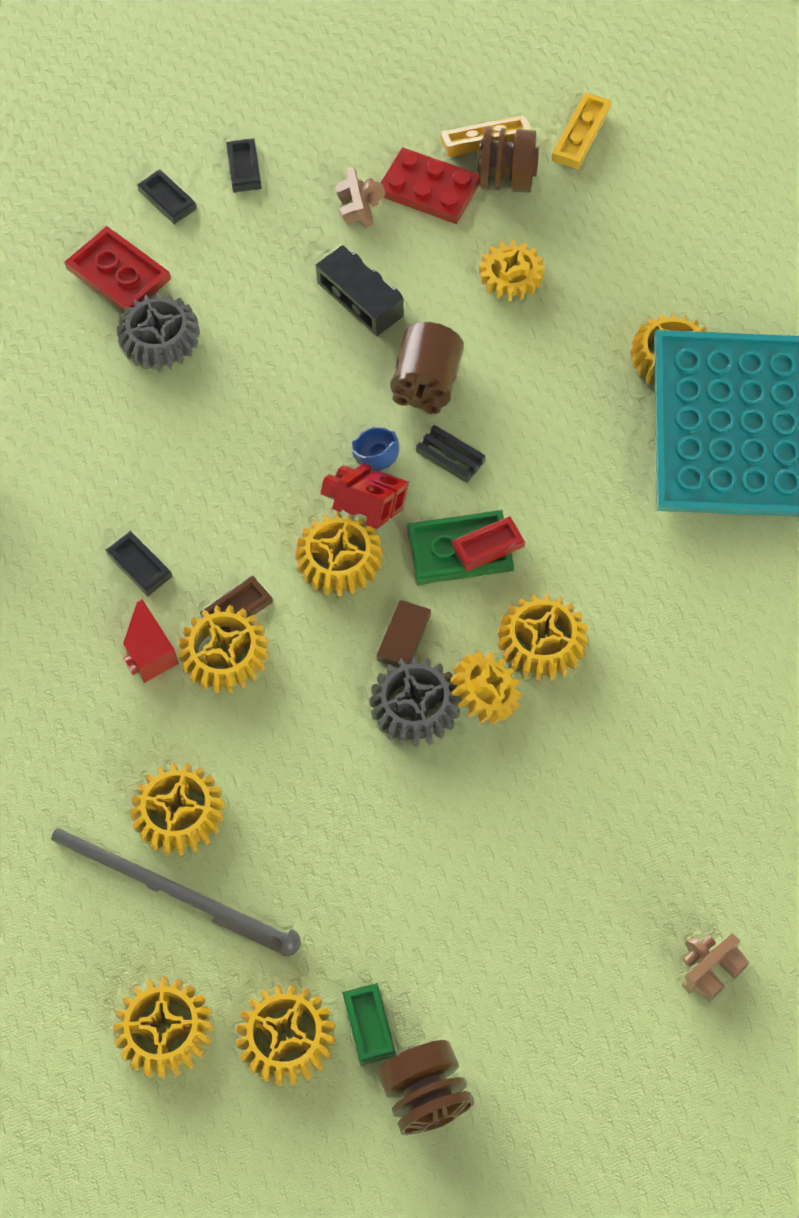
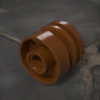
(508, 159)
(421, 1078)

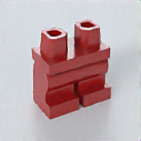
(366, 493)

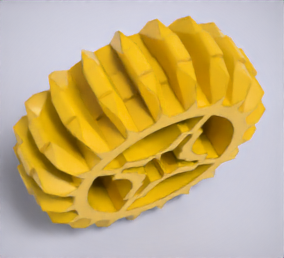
(644, 339)
(350, 566)
(524, 623)
(245, 633)
(152, 800)
(178, 1027)
(299, 1042)

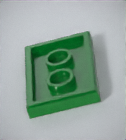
(433, 551)

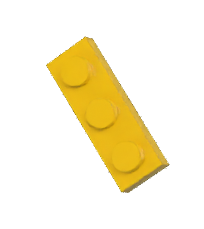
(581, 130)
(468, 139)

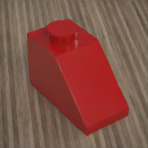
(147, 645)

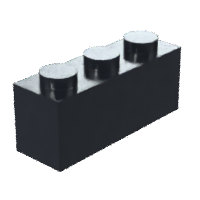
(360, 290)

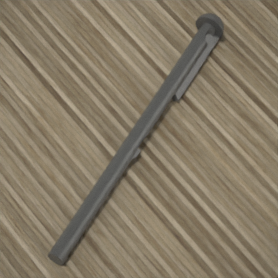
(225, 916)

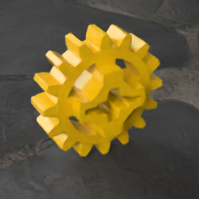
(514, 270)
(484, 685)

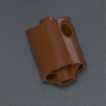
(427, 366)

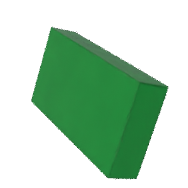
(369, 1024)

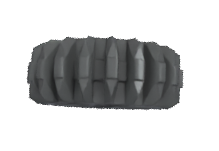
(143, 343)
(437, 690)

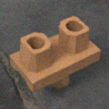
(362, 195)
(724, 955)

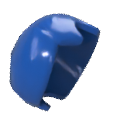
(376, 448)

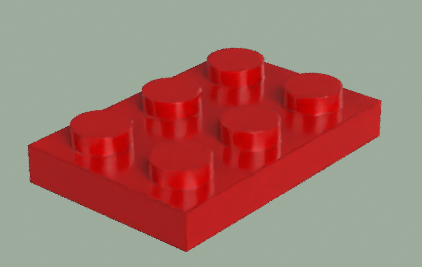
(430, 185)
(117, 269)

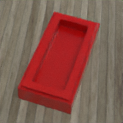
(488, 543)

